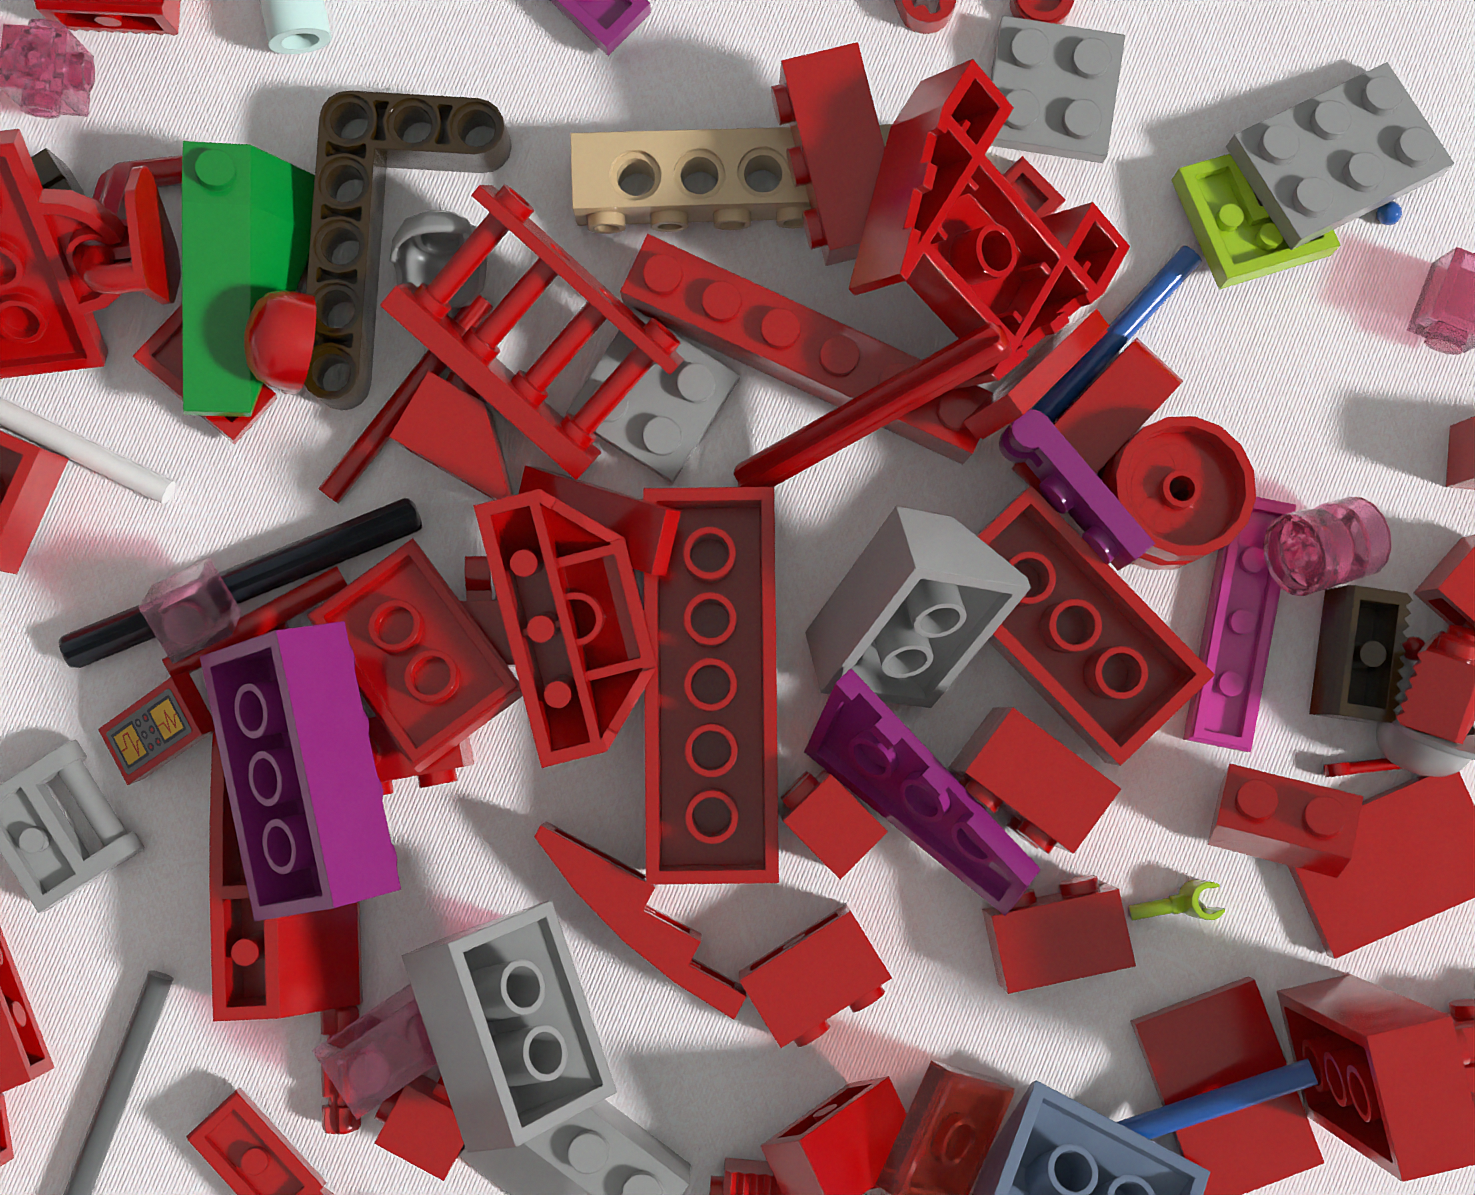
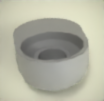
(1423, 752)

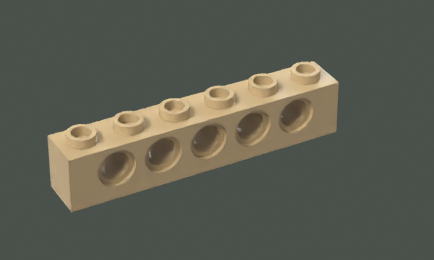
(668, 157)

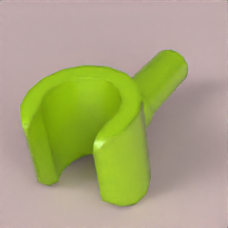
(1184, 902)

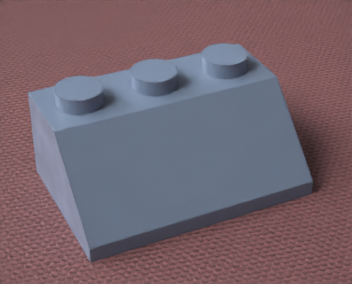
(1072, 1150)

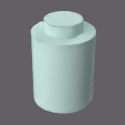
(295, 25)

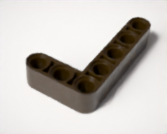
(362, 218)

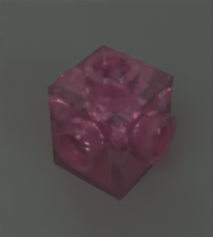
(46, 69)

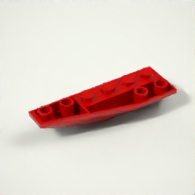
(275, 963)

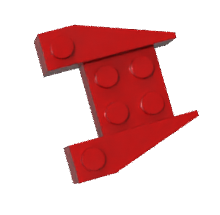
(966, 235)

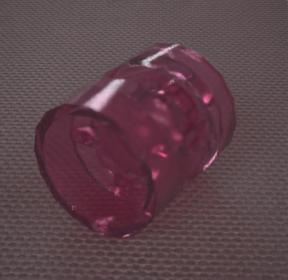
(1326, 545)

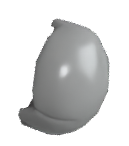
(427, 244)

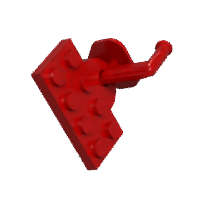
(77, 256)

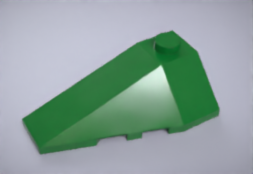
(240, 239)

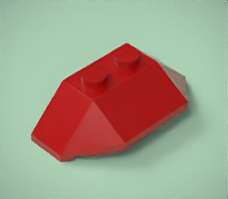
(567, 620)

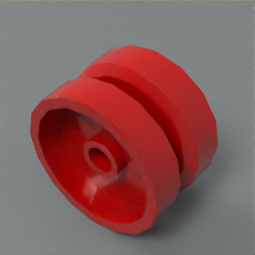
(1184, 487)

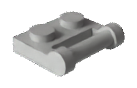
(39, 838)

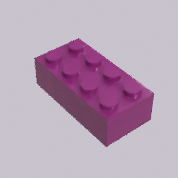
(300, 771)

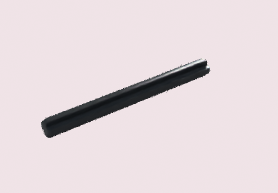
(256, 577)

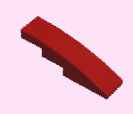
(620, 899)

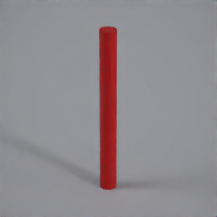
(378, 431)

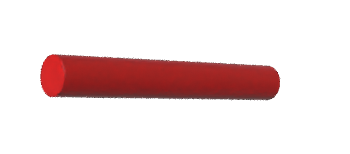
(269, 616)

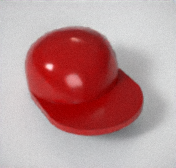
(281, 339)

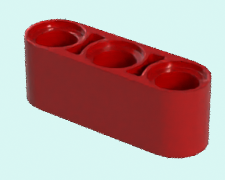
(1113, 407)

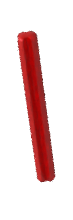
(876, 407)

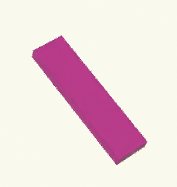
(1237, 637)

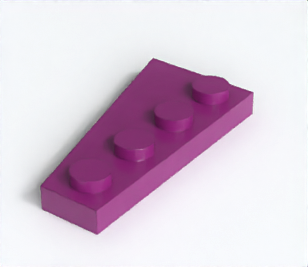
(912, 790)

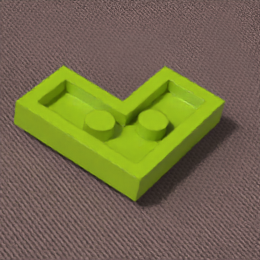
(1233, 228)

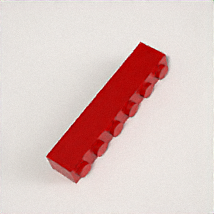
(788, 341)

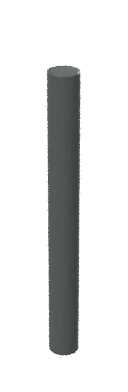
(119, 1084)

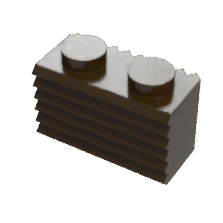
(1360, 654)

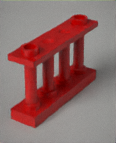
(474, 352)

